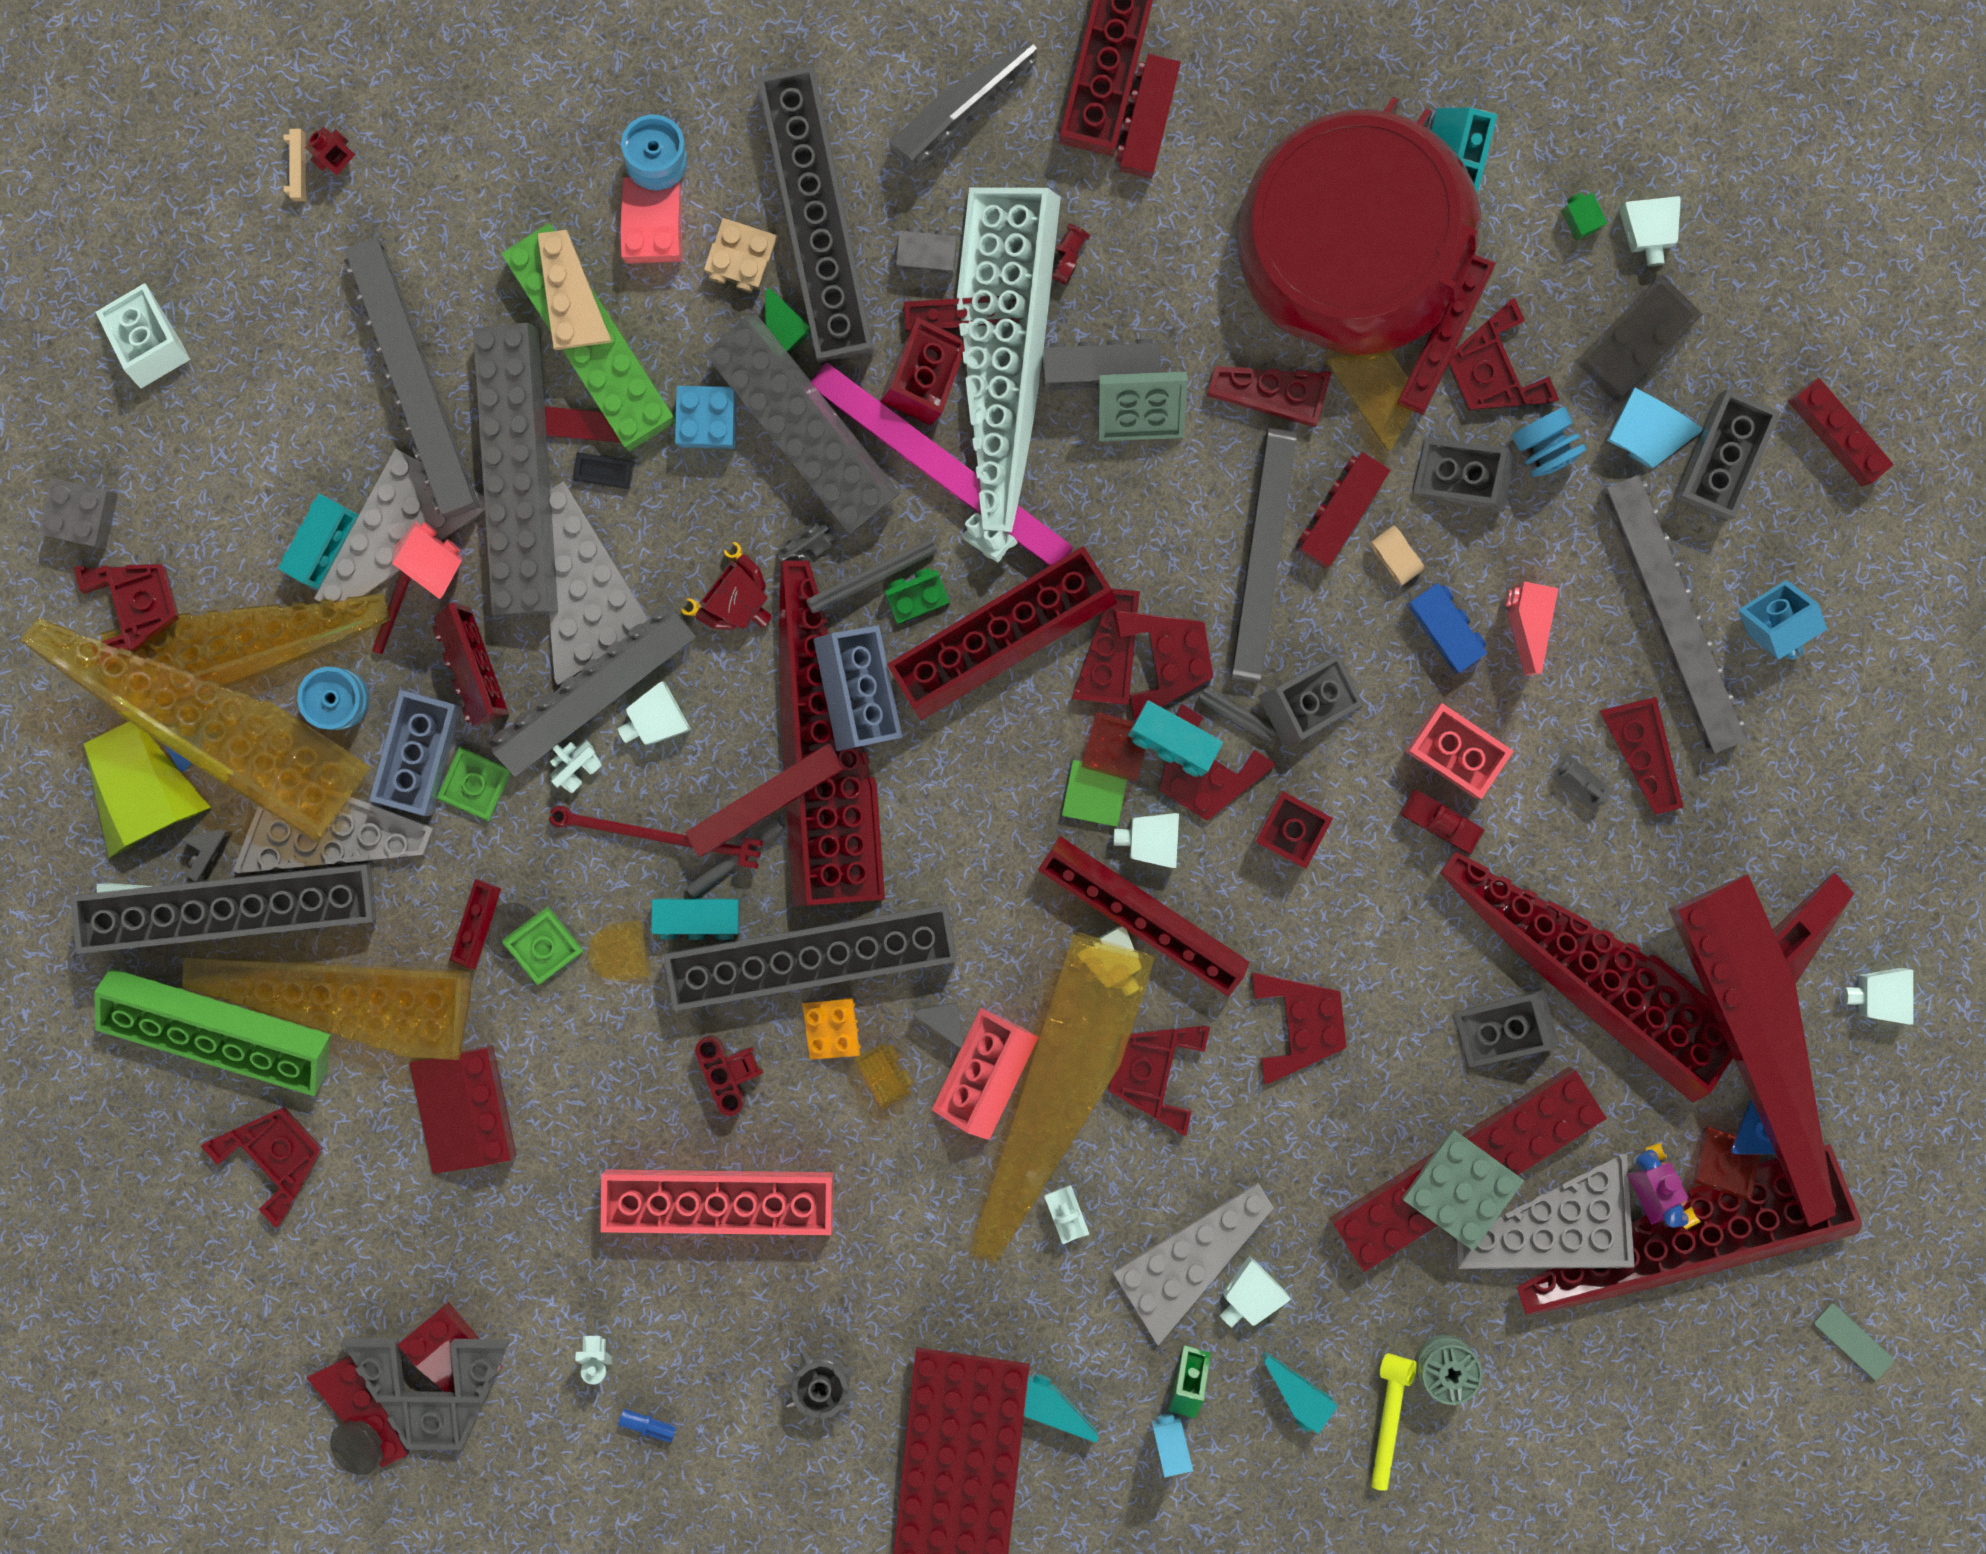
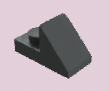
(210, 847)

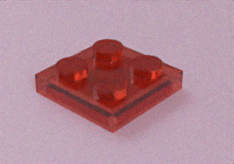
(1112, 749)
(1721, 1168)

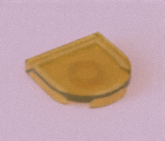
(620, 951)

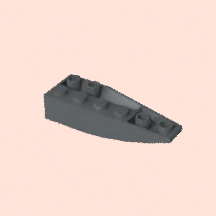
(956, 107)

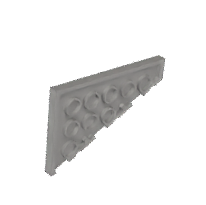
(386, 516)
(591, 592)
(357, 835)
(1569, 1227)

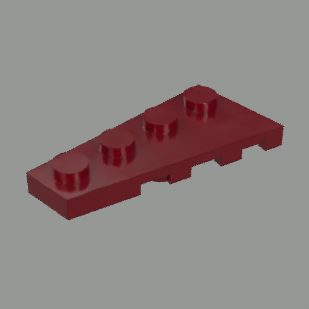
(1283, 394)
(1644, 745)

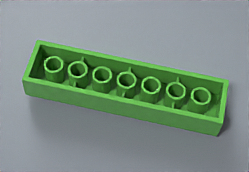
(606, 369)
(212, 1032)

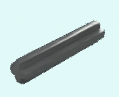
(1236, 714)

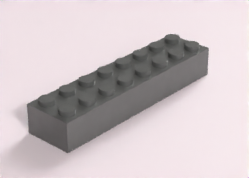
(802, 423)

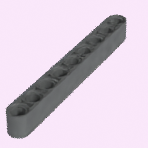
(1264, 555)

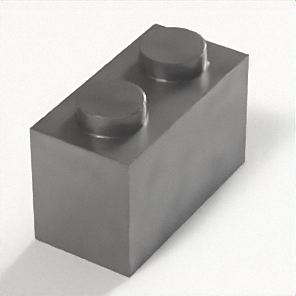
(926, 251)

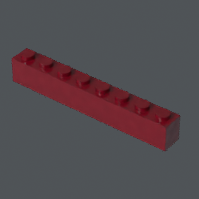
(1144, 916)

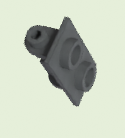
(812, 537)
(1581, 783)

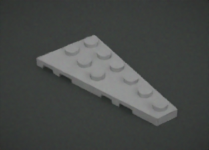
(1180, 1268)

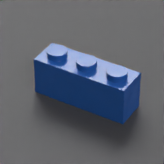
(1447, 627)

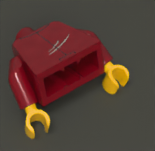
(734, 596)

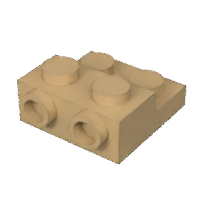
(740, 255)

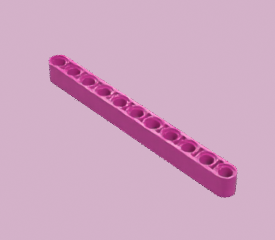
(931, 459)

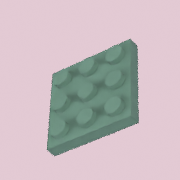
(1142, 406)
(1462, 1189)

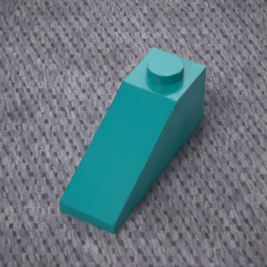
(1305, 1400)
(1050, 1406)

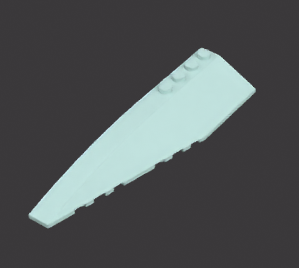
(1009, 256)

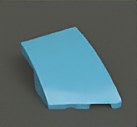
(1651, 429)

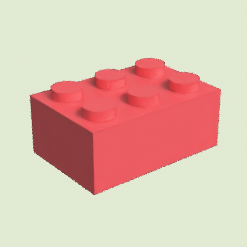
(1459, 751)

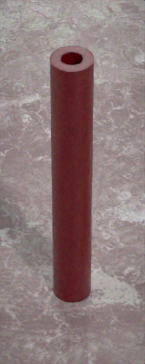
(393, 608)

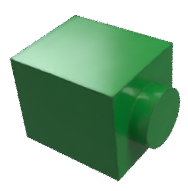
(1583, 215)

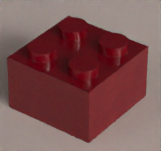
(1292, 829)

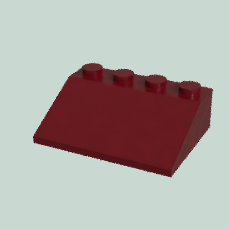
(470, 665)
(463, 1110)

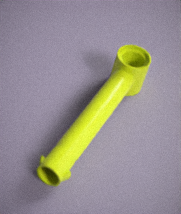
(1398, 1372)

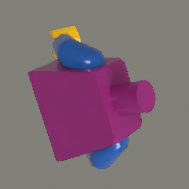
(1661, 1190)

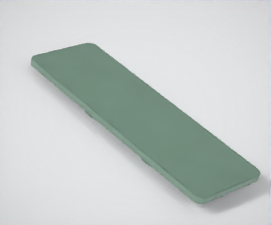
(1854, 1341)

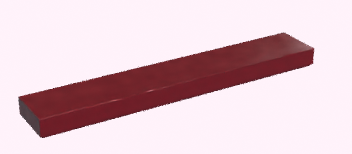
(1445, 338)
(764, 800)

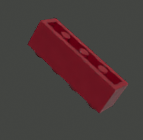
(1149, 117)
(1840, 432)
(1343, 510)

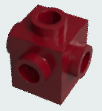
(329, 150)

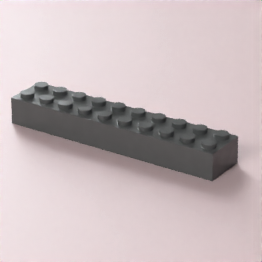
(815, 214)
(515, 469)
(223, 908)
(810, 957)

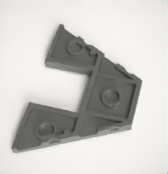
(429, 1418)

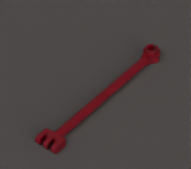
(742, 851)

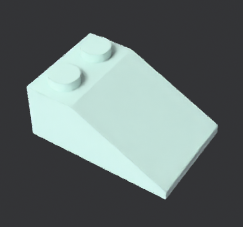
(142, 336)

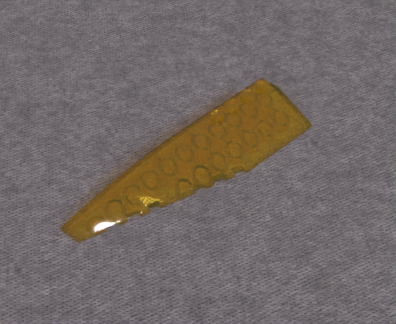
(221, 731)
(1067, 1075)

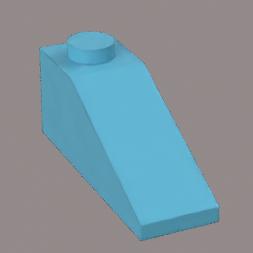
(1171, 1445)

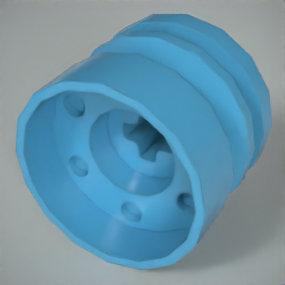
(1549, 442)

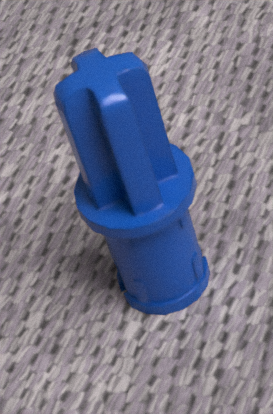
(647, 1425)

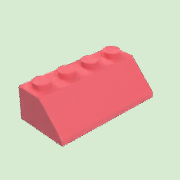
(984, 1074)

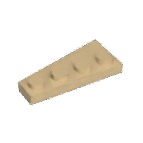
(570, 301)

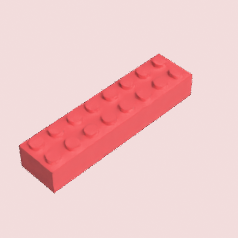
(717, 1202)

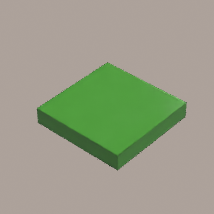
(474, 783)
(1093, 796)
(542, 945)

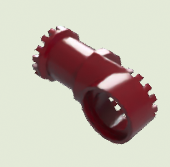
(1069, 249)

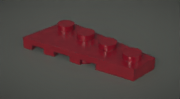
(1110, 657)
(351, 1399)

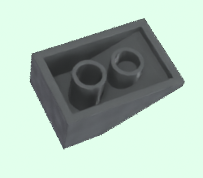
(1465, 474)
(1310, 700)
(1507, 1028)

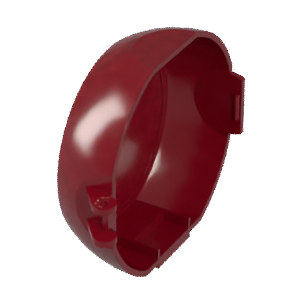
(1359, 230)

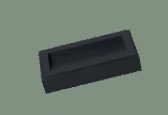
(603, 470)

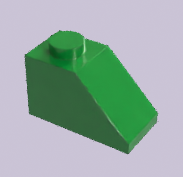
(784, 322)
(1189, 1382)

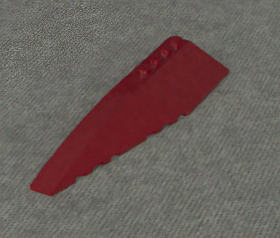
(837, 823)
(1610, 981)
(1763, 1027)
(1727, 1236)

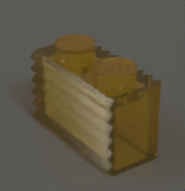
(883, 1074)

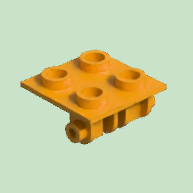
(831, 1029)

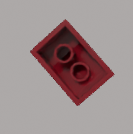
(924, 372)
(430, 1345)

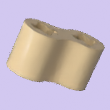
(1397, 555)

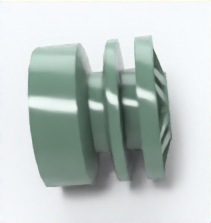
(1437, 1357)

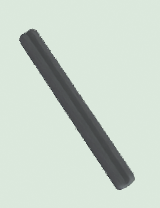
(871, 576)

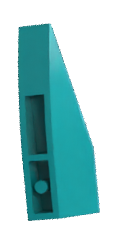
(1468, 134)

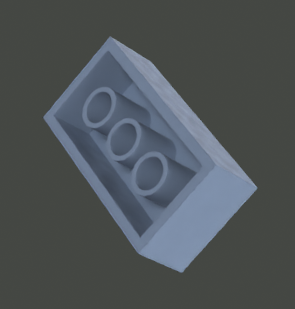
(857, 687)
(415, 753)

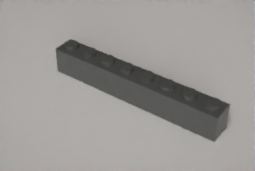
(591, 689)

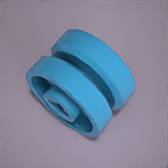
(654, 152)
(316, 693)

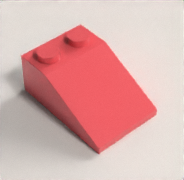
(651, 224)
(427, 558)
(1531, 619)

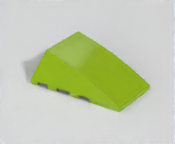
(137, 787)

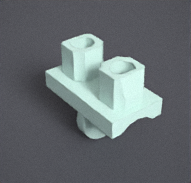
(991, 543)
(564, 773)
(1066, 1214)
(593, 1359)

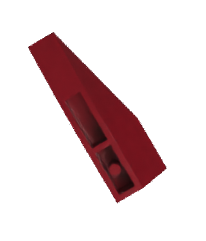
(1810, 923)

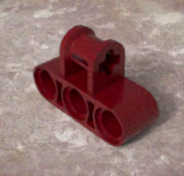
(1442, 821)
(735, 1068)

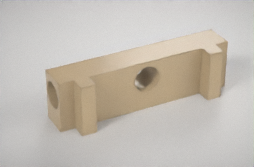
(297, 164)

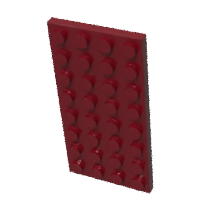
(961, 1454)

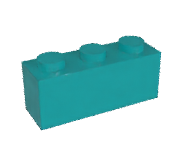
(318, 541)
(1175, 739)
(696, 917)

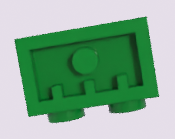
(916, 596)

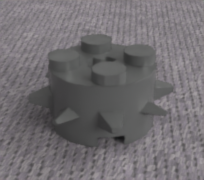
(815, 1401)

